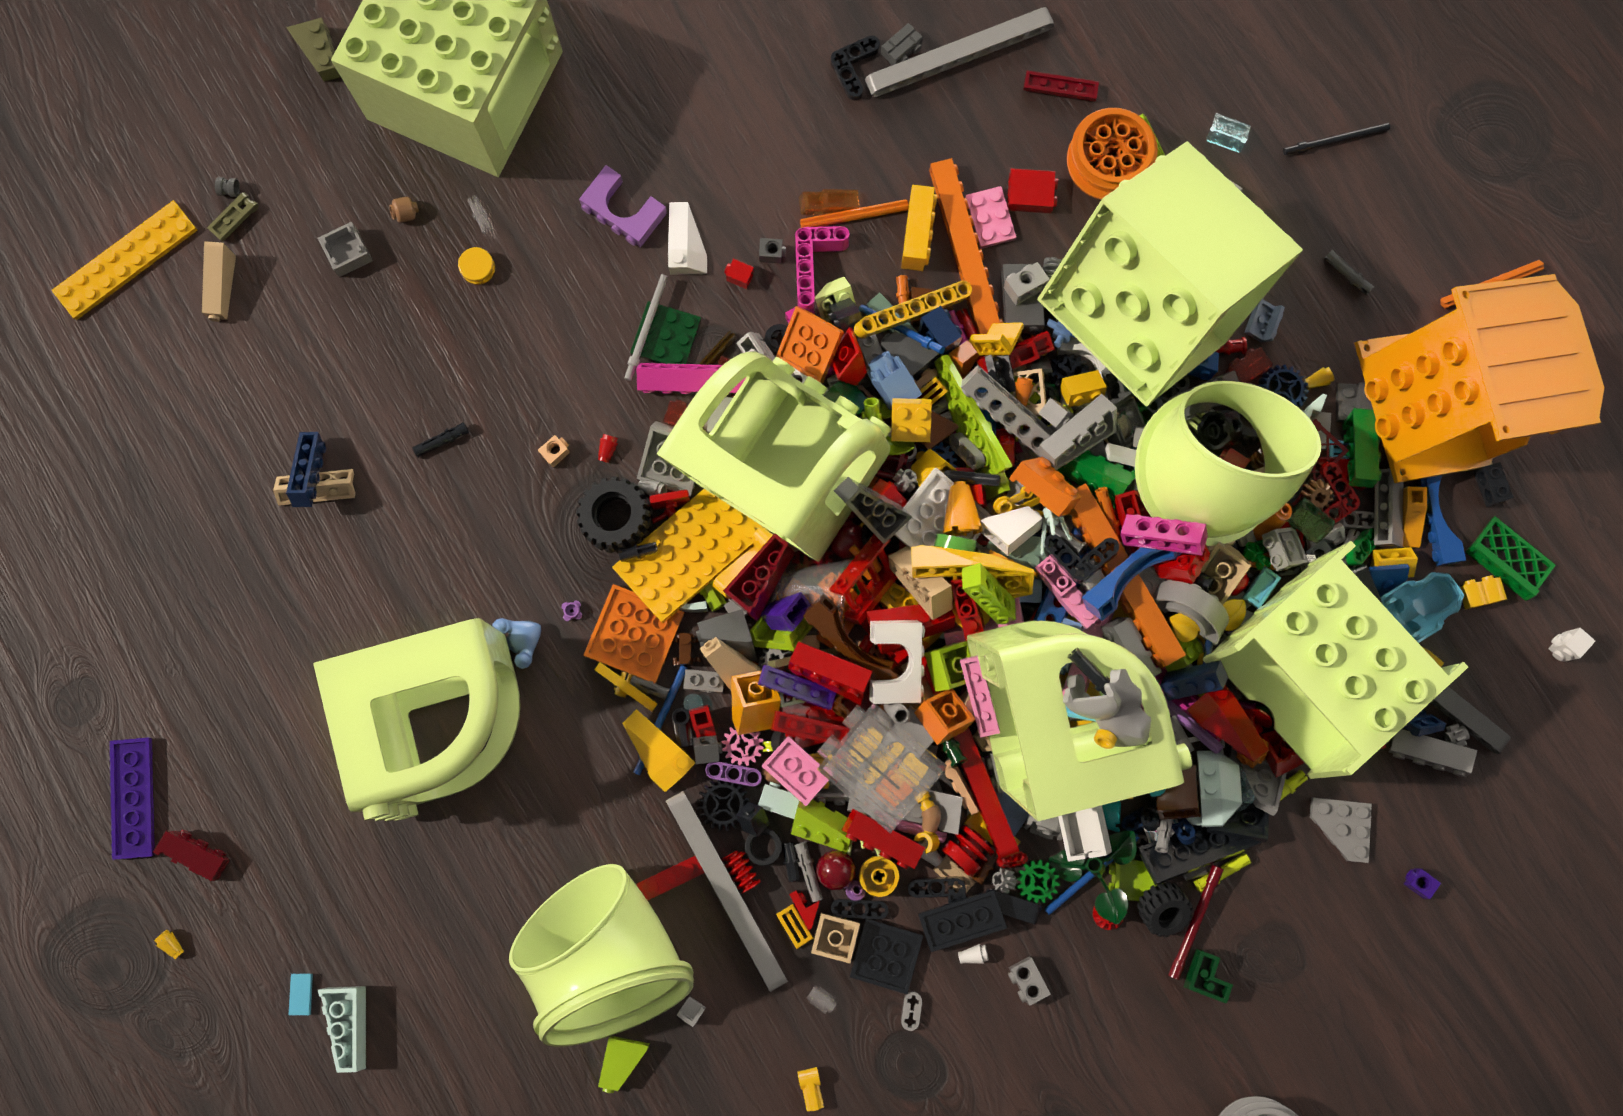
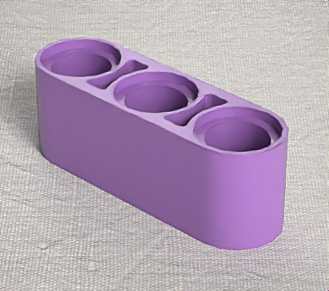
(724, 773)

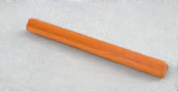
(855, 214)
(1518, 273)

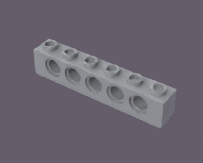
(1009, 404)

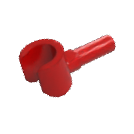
(668, 512)

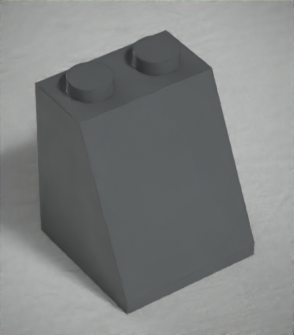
(911, 353)
(730, 629)

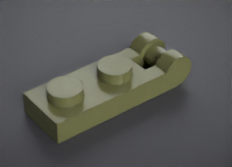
(232, 216)

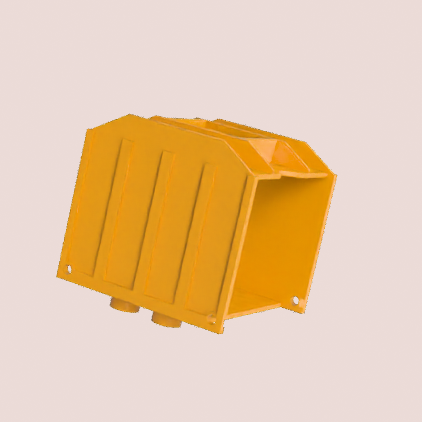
(1482, 378)

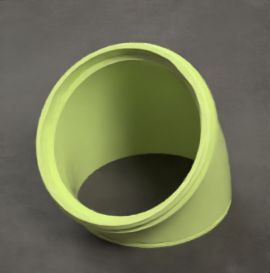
(1193, 485)
(597, 960)

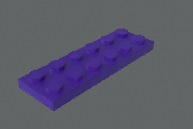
(132, 798)

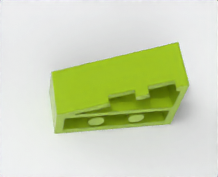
(821, 825)

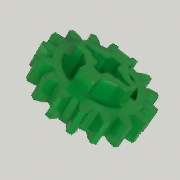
(1030, 887)

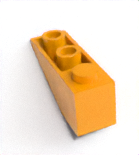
(1413, 515)

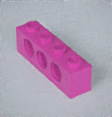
(1164, 534)

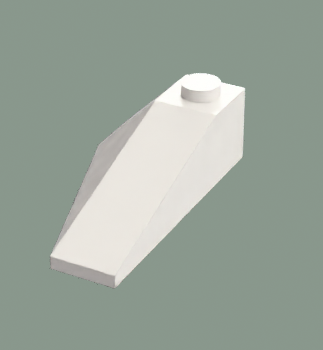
(685, 245)

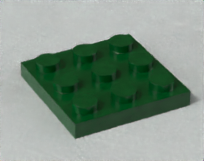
(669, 335)

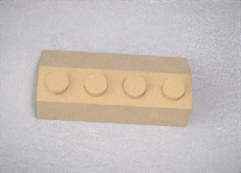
(1227, 569)

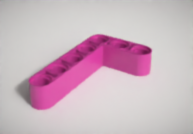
(814, 243)

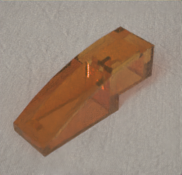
(828, 201)

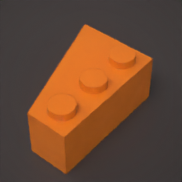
(1047, 484)

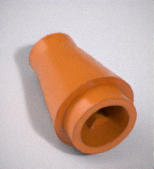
(1023, 389)

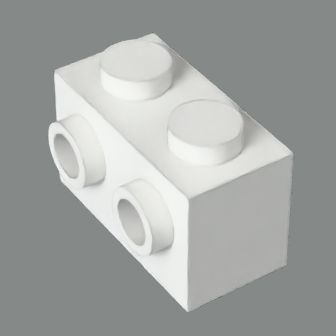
(1571, 644)

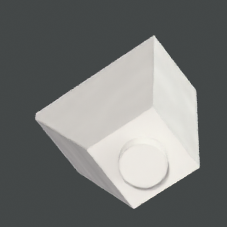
(1011, 528)

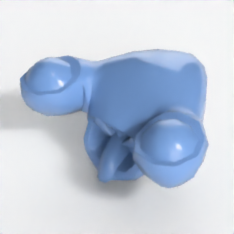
(521, 638)

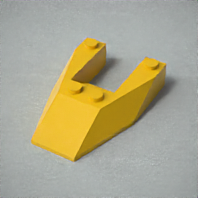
(946, 562)

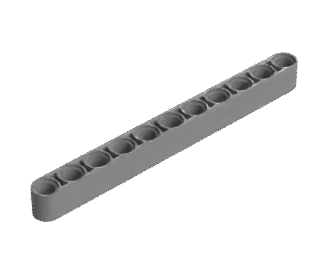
(959, 52)
(726, 891)

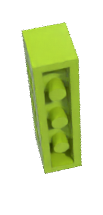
(988, 593)

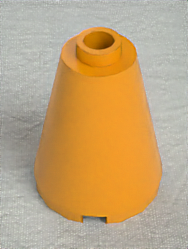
(961, 512)

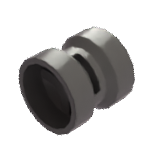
(225, 186)

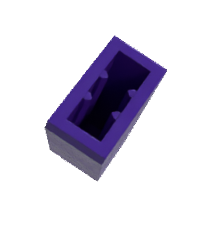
(786, 612)

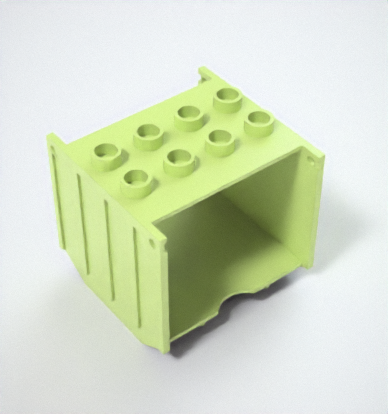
(1332, 667)

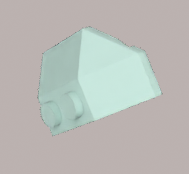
(1218, 788)

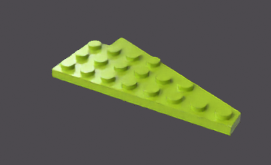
(974, 426)

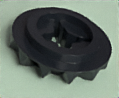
(773, 333)

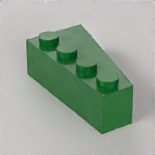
(1363, 448)

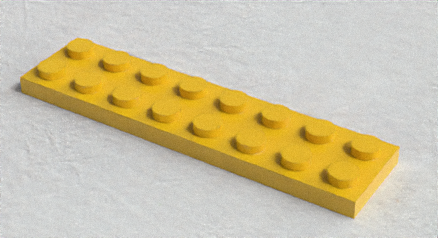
(124, 260)

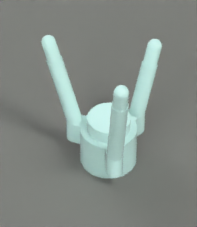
(1051, 520)

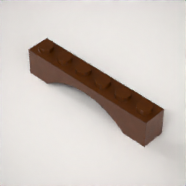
(825, 618)

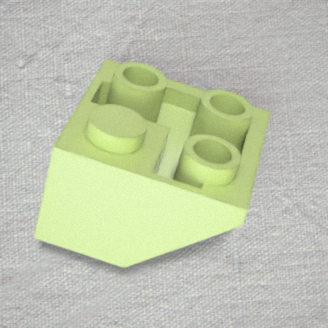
(833, 293)

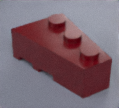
(192, 854)

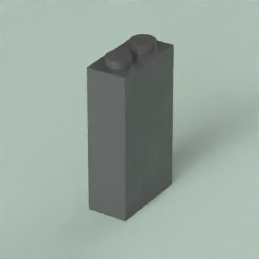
(1028, 312)

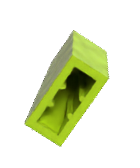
(619, 1062)

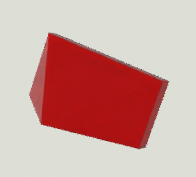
(979, 494)

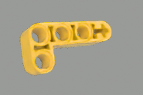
(759, 538)

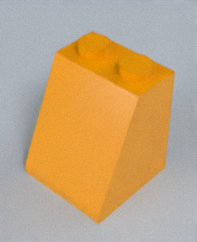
(752, 704)

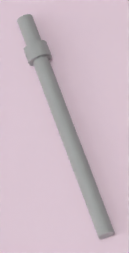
(634, 360)

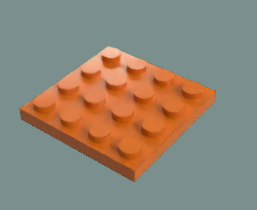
(632, 636)

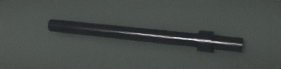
(1304, 146)

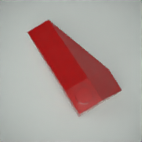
(1226, 719)

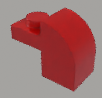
(702, 721)

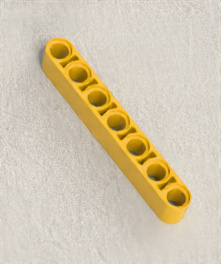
(907, 314)

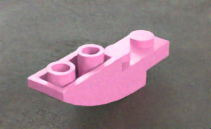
(1065, 591)

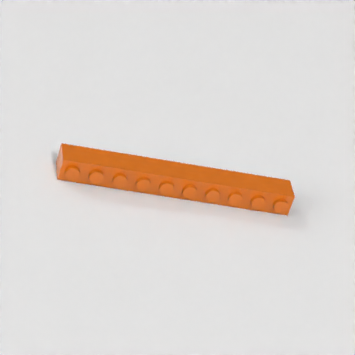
(964, 244)
(1135, 597)

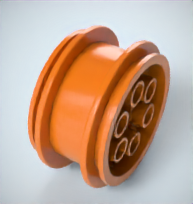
(1121, 128)

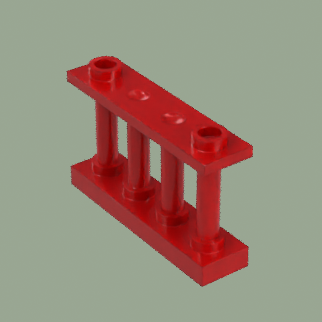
(876, 588)

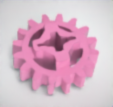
(733, 747)

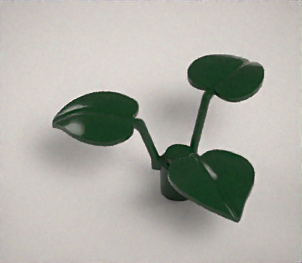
(1114, 903)

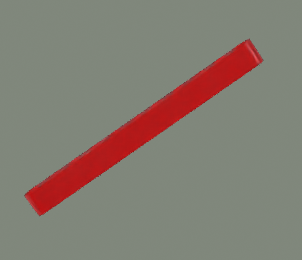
(982, 789)

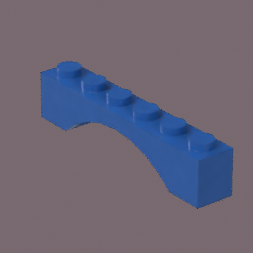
(1446, 546)
(1104, 597)

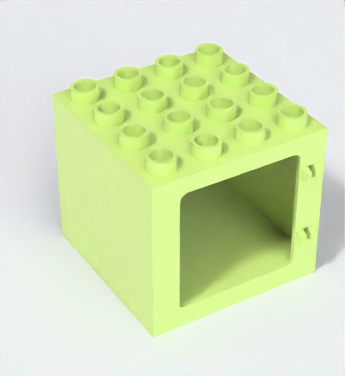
(451, 71)
(1167, 271)

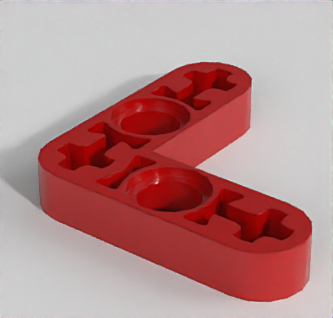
(1340, 502)

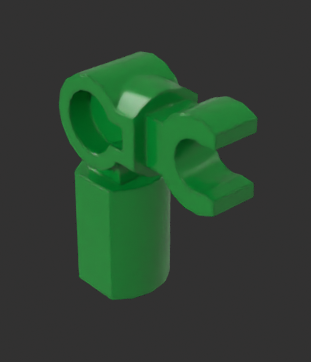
(1254, 552)

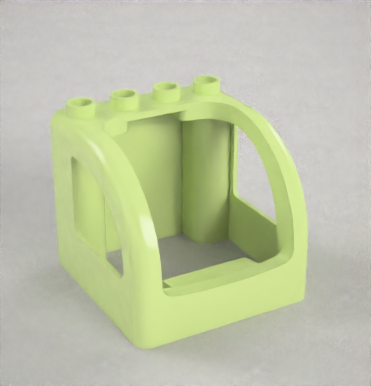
(777, 452)
(369, 707)
(1037, 753)

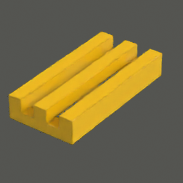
(940, 385)
(785, 911)

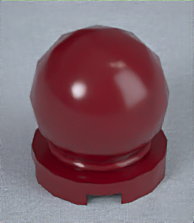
(848, 535)
(836, 870)

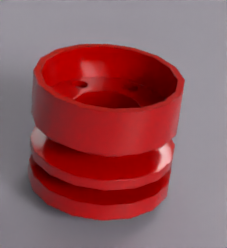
(967, 850)

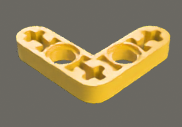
(625, 686)

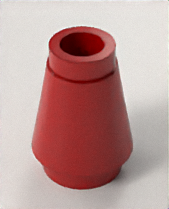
(607, 447)

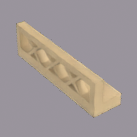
(330, 489)

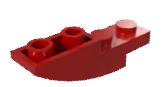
(1025, 351)
(967, 609)

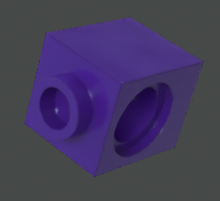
(1429, 886)

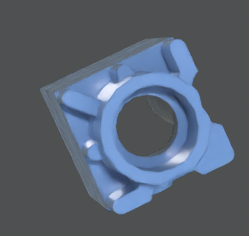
(892, 378)

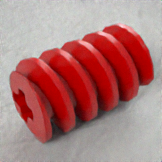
(741, 871)

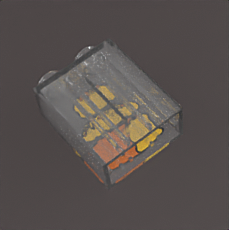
(879, 766)

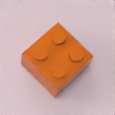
(944, 716)

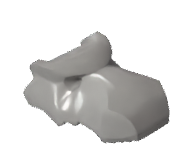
(1116, 711)

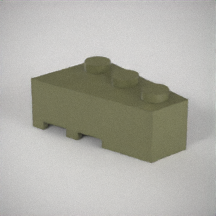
(317, 46)

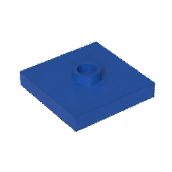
(1389, 577)

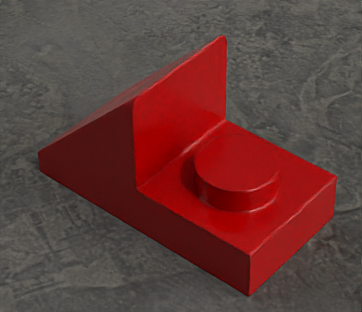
(807, 913)

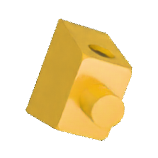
(927, 462)

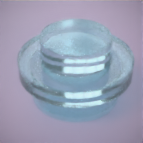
(692, 701)

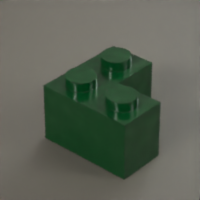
(1202, 979)

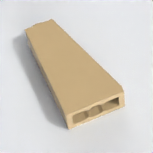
(217, 280)
(726, 660)

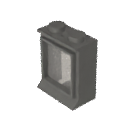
(1127, 419)

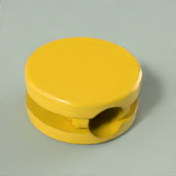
(476, 266)

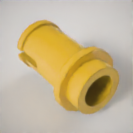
(618, 691)

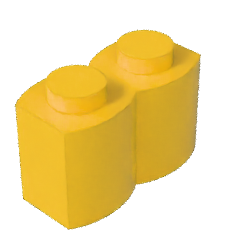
(1483, 593)

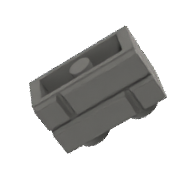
(902, 45)

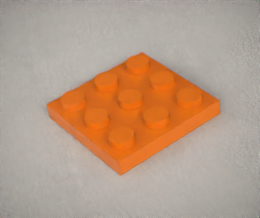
(810, 344)

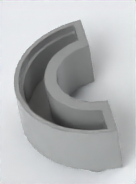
(1195, 604)

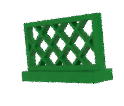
(1489, 560)

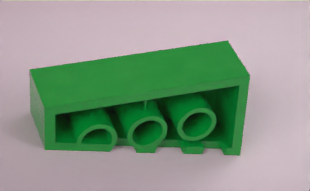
(1099, 473)

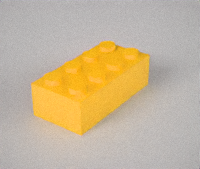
(919, 228)

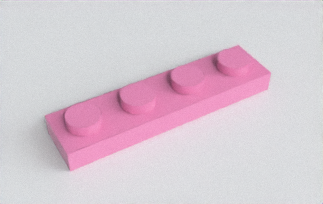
(980, 697)

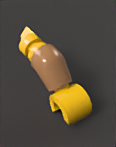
(930, 822)

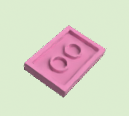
(991, 217)
(795, 771)

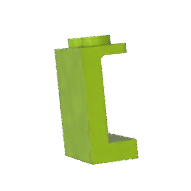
(776, 639)
(1130, 878)

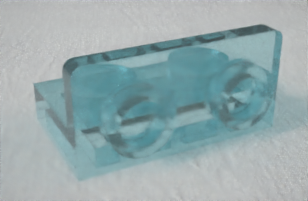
(1228, 133)

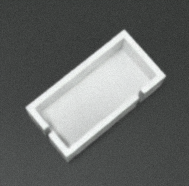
(1085, 832)

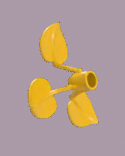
(1187, 629)

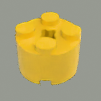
(873, 886)

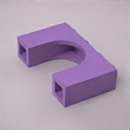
(634, 228)

